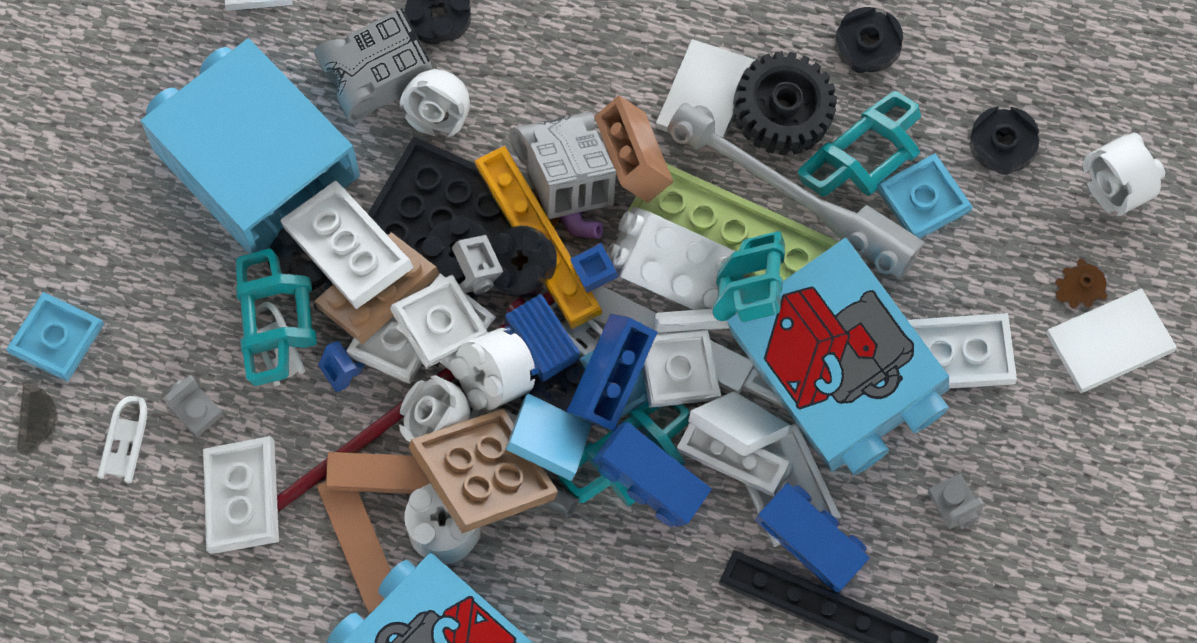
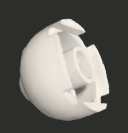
(431, 97)
(432, 407)

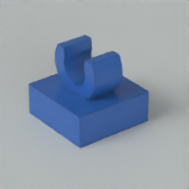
(594, 268)
(338, 366)

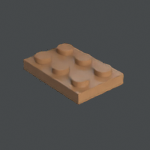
(376, 312)

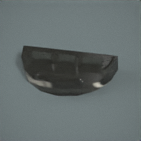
(37, 417)

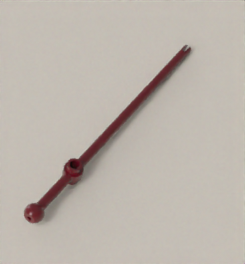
(368, 434)

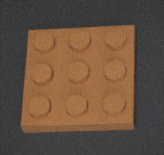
(477, 474)

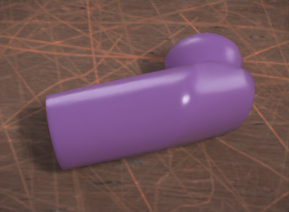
(579, 228)

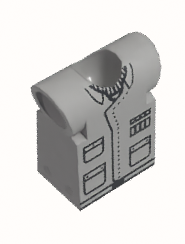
(373, 64)
(566, 164)

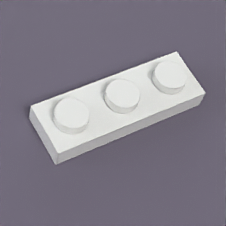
(758, 469)

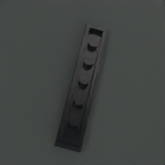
(817, 604)

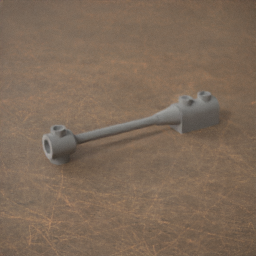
(868, 231)

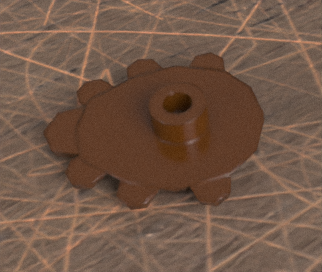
(1081, 285)

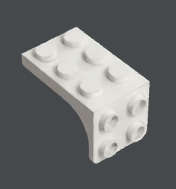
(668, 259)

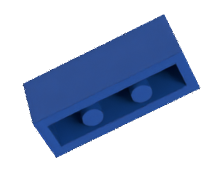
(612, 371)
(651, 475)
(813, 537)

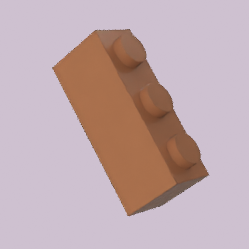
(633, 149)

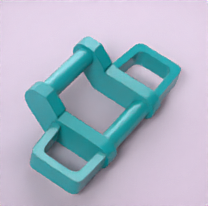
(849, 167)
(753, 255)
(278, 338)
(638, 419)

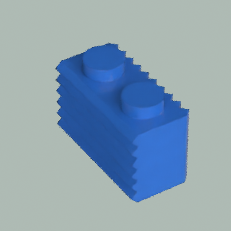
(544, 337)

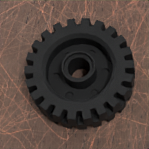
(787, 80)

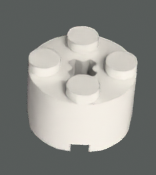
(1123, 174)
(493, 369)
(425, 534)

